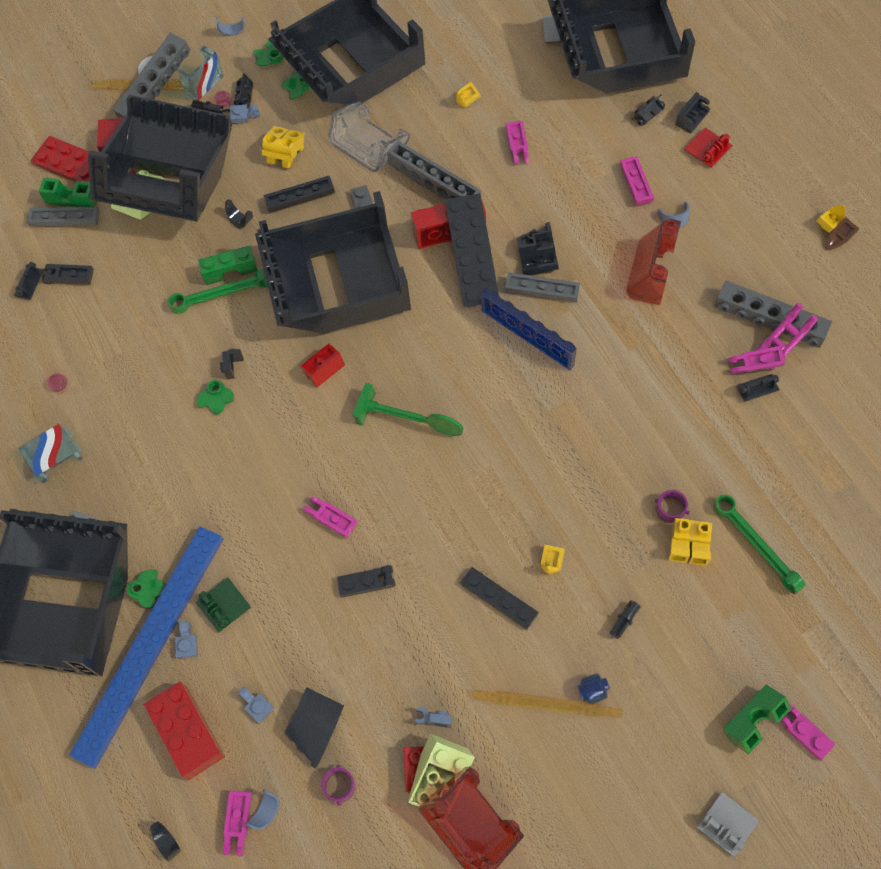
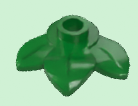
(268, 56)
(295, 85)
(215, 399)
(149, 587)

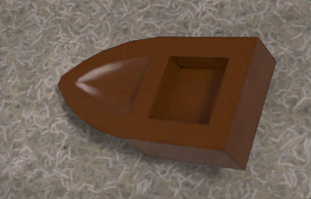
(841, 234)

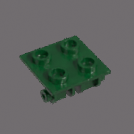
(222, 604)

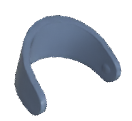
(231, 29)
(683, 217)
(265, 812)

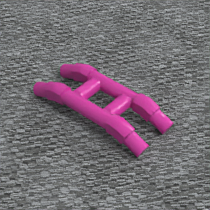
(786, 324)

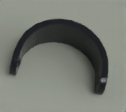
(235, 216)
(164, 841)

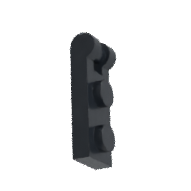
(67, 274)
(365, 581)

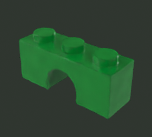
(56, 193)
(215, 266)
(764, 705)

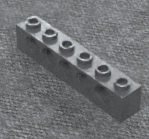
(154, 70)
(428, 172)
(766, 305)

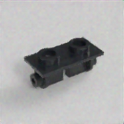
(244, 91)
(654, 106)
(28, 281)
(758, 387)

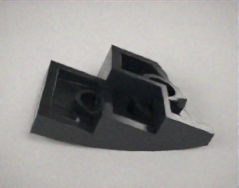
(537, 251)
(313, 724)

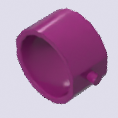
(671, 494)
(324, 784)

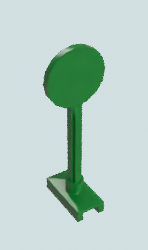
(436, 421)

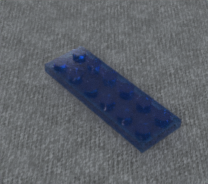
(528, 329)

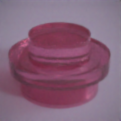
(222, 98)
(57, 382)

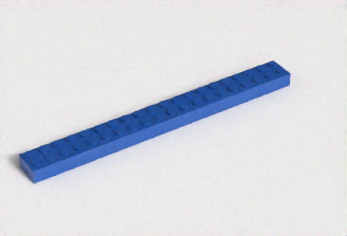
(146, 648)

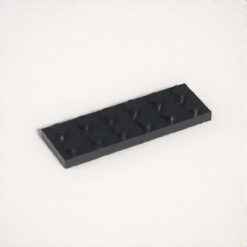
(471, 247)

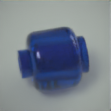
(593, 688)

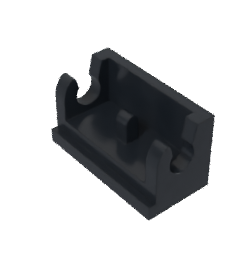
(693, 113)

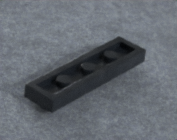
(299, 193)
(499, 598)

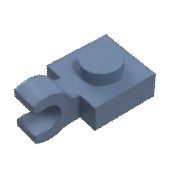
(241, 113)
(186, 645)
(258, 706)
(439, 719)

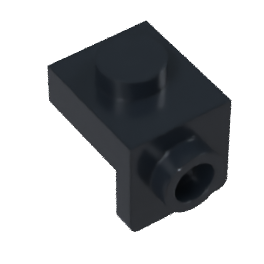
(228, 358)

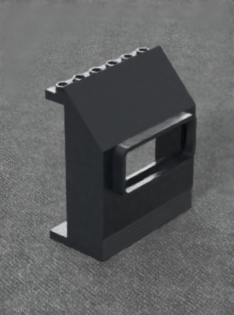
(645, 34)
(367, 37)
(165, 141)
(366, 262)
(61, 547)

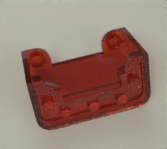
(647, 278)
(470, 823)

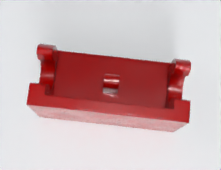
(323, 365)

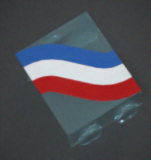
(203, 77)
(49, 451)

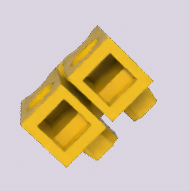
(282, 146)
(693, 532)

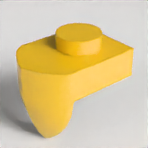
(467, 95)
(832, 217)
(552, 559)

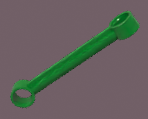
(257, 280)
(791, 580)

